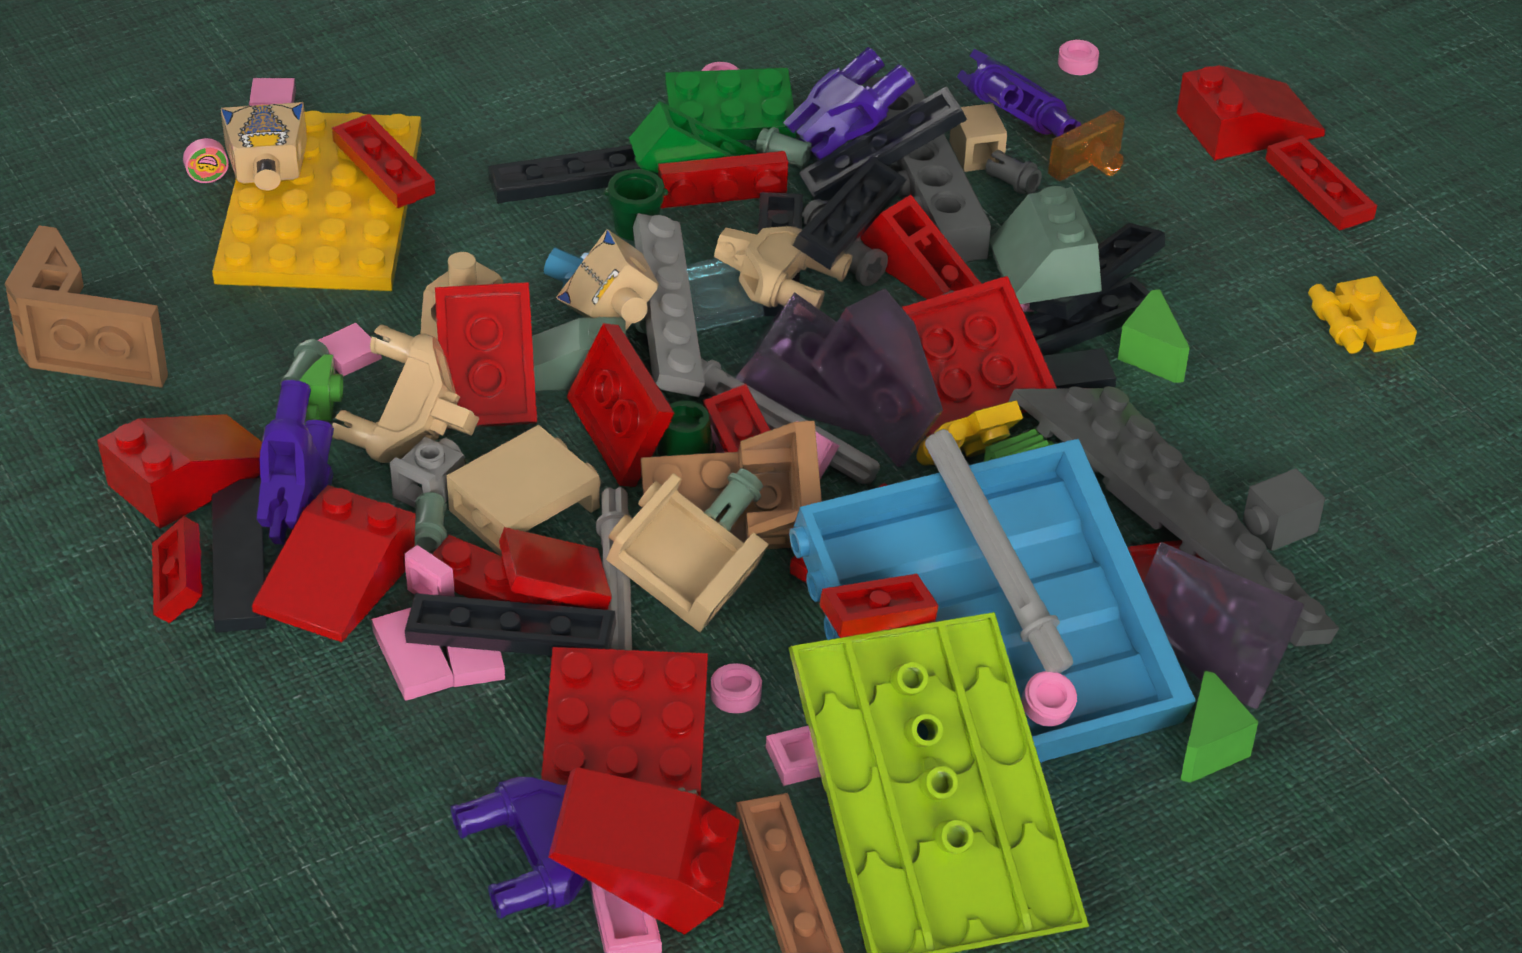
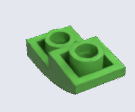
(325, 388)

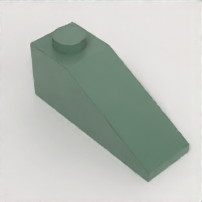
(563, 349)

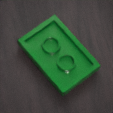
(734, 100)

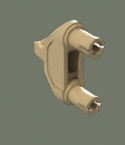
(771, 262)
(419, 405)

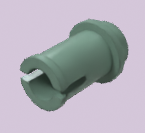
(797, 151)
(305, 356)
(735, 497)
(430, 521)

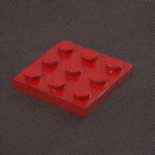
(978, 348)
(626, 715)

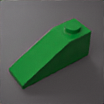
(676, 137)

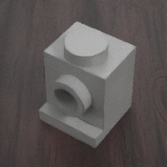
(425, 464)

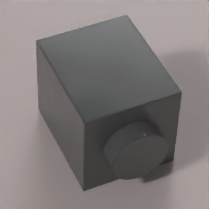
(1283, 509)

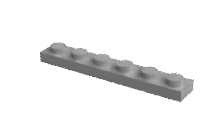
(670, 312)

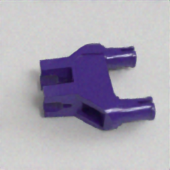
(1018, 96)
(844, 108)
(292, 461)
(532, 812)

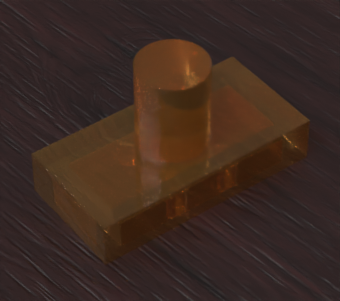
(1087, 145)

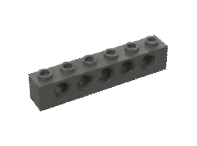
(941, 186)

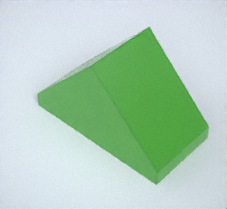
(1154, 340)
(1220, 731)

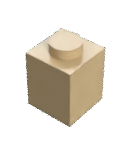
(978, 137)

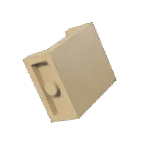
(520, 486)
(682, 554)

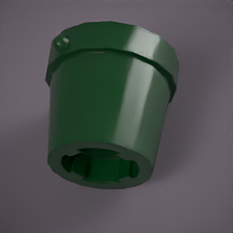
(634, 193)
(688, 431)

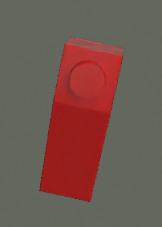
(918, 251)

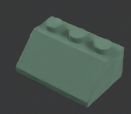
(1048, 248)

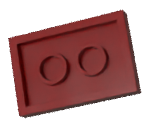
(489, 350)
(619, 404)

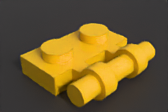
(1370, 312)
(977, 430)

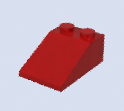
(1241, 111)
(177, 462)
(337, 563)
(647, 845)

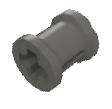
(867, 263)

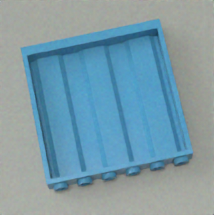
(1069, 550)

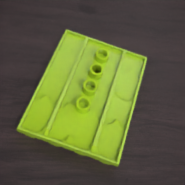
(943, 833)

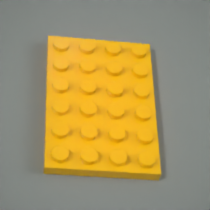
(322, 227)

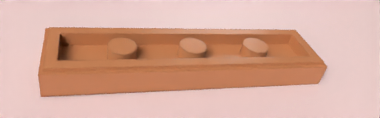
(787, 876)

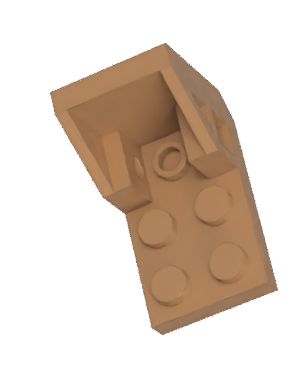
(77, 331)
(779, 458)

